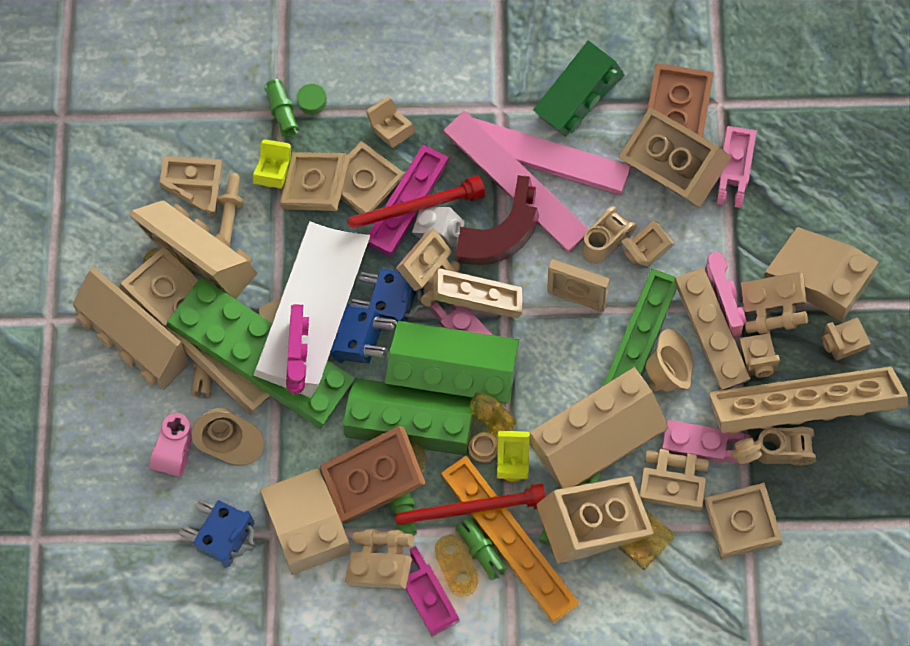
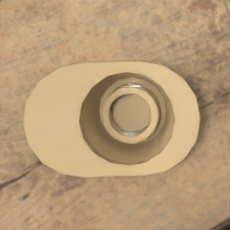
(670, 363)
(227, 437)

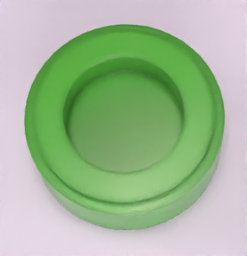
(311, 99)

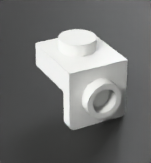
(441, 219)

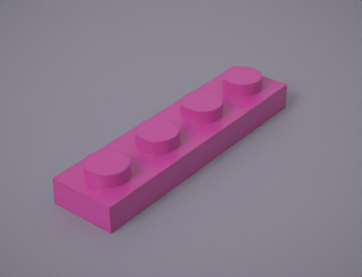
(416, 183)

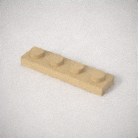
(711, 329)

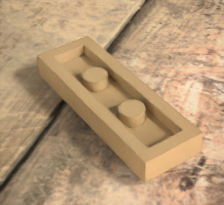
(477, 293)

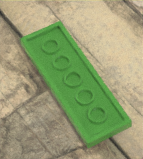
(236, 339)

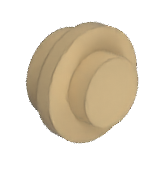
(483, 447)
(746, 450)

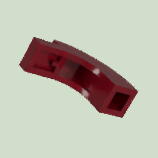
(507, 238)

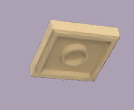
(368, 179)
(314, 181)
(578, 285)
(742, 521)

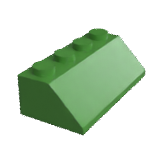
(452, 361)
(430, 418)

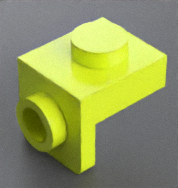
(273, 164)
(513, 455)

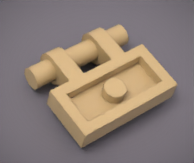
(423, 261)
(771, 294)
(670, 487)
(380, 569)

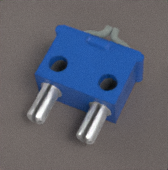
(391, 295)
(359, 335)
(223, 533)

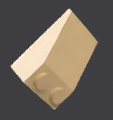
(675, 157)
(831, 270)
(593, 518)
(305, 521)

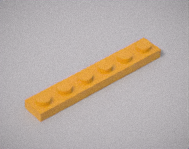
(512, 543)

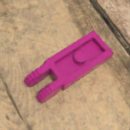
(296, 351)
(429, 597)

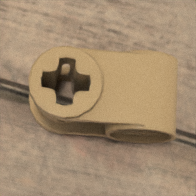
(609, 232)
(792, 445)

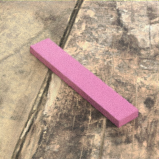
(561, 159)
(504, 170)

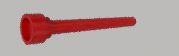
(470, 189)
(530, 497)

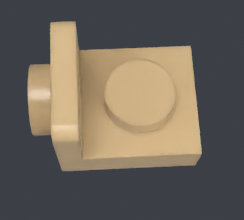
(845, 339)
(759, 355)

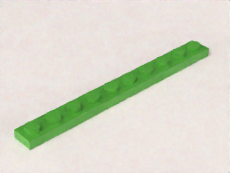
(639, 336)

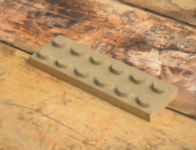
(160, 289)
(807, 399)

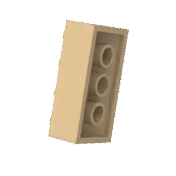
(195, 246)
(129, 329)
(598, 430)

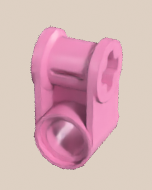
(172, 450)

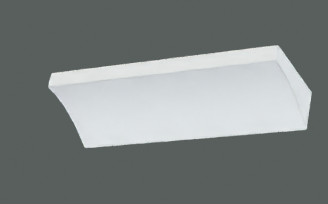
(322, 283)

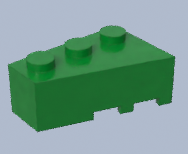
(579, 89)

